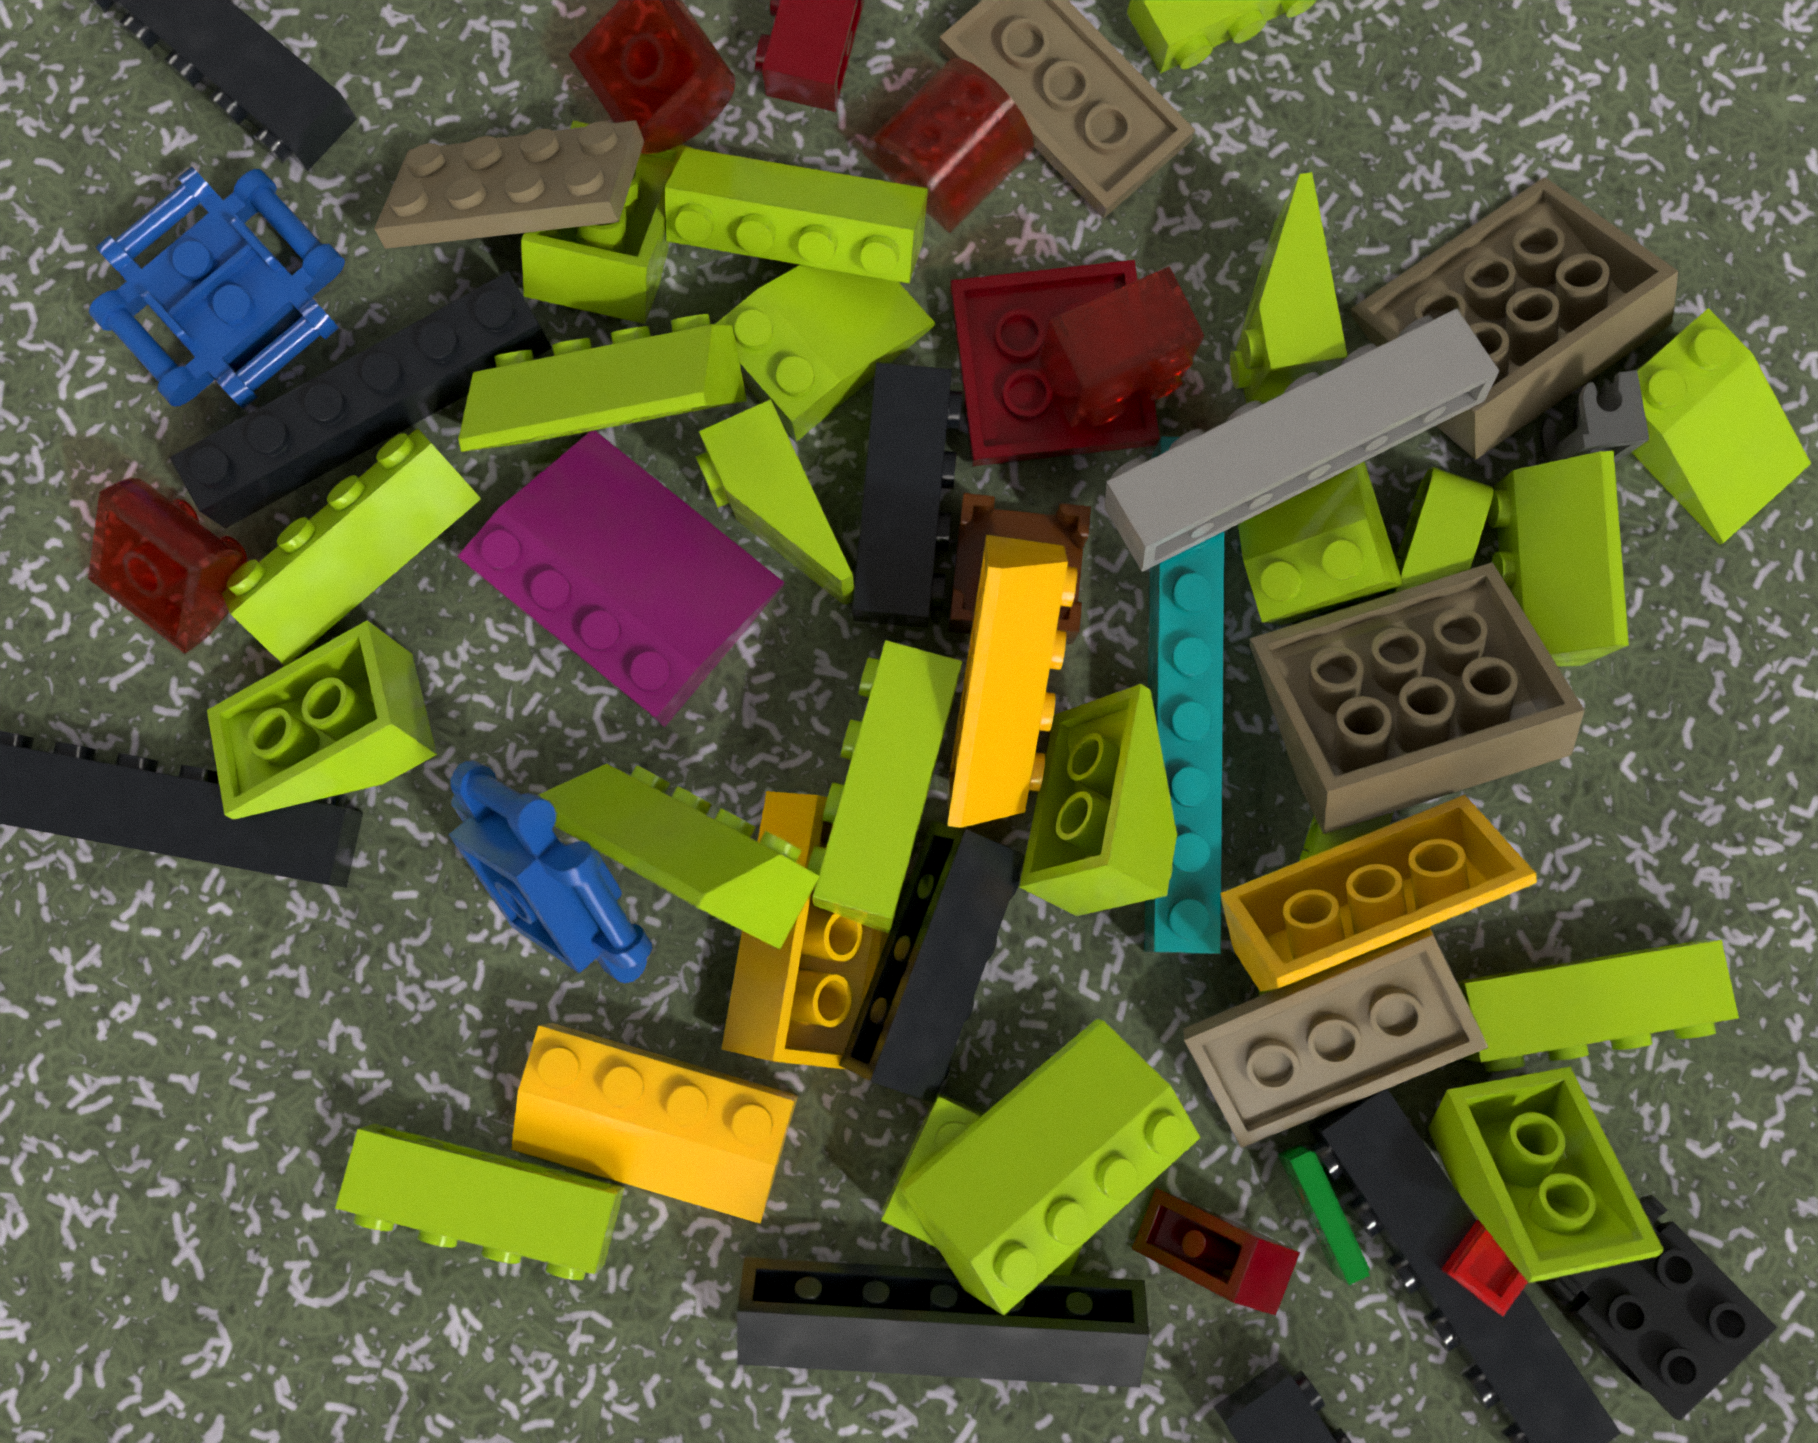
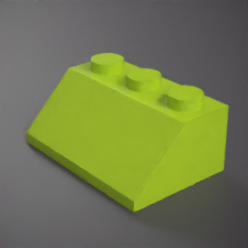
(1564, 554)

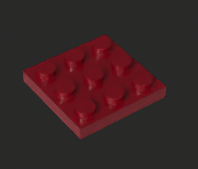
(1004, 388)

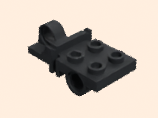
(1667, 1318)

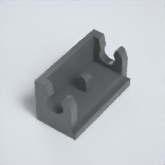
(1601, 422)

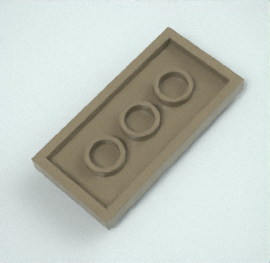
(1076, 92)
(511, 184)
(1334, 1037)

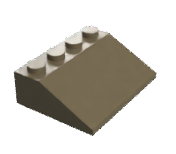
(1546, 296)
(1415, 697)

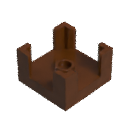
(978, 519)

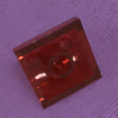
(655, 68)
(955, 139)
(162, 562)

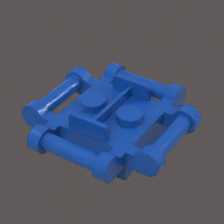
(218, 289)
(544, 888)

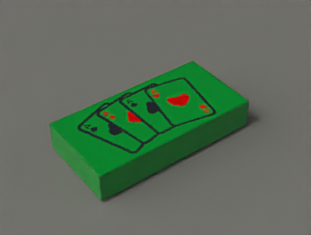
(1324, 1214)

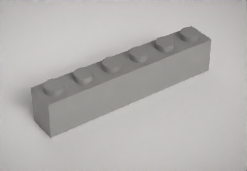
(1298, 438)

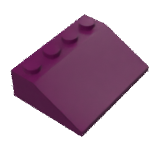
(622, 574)

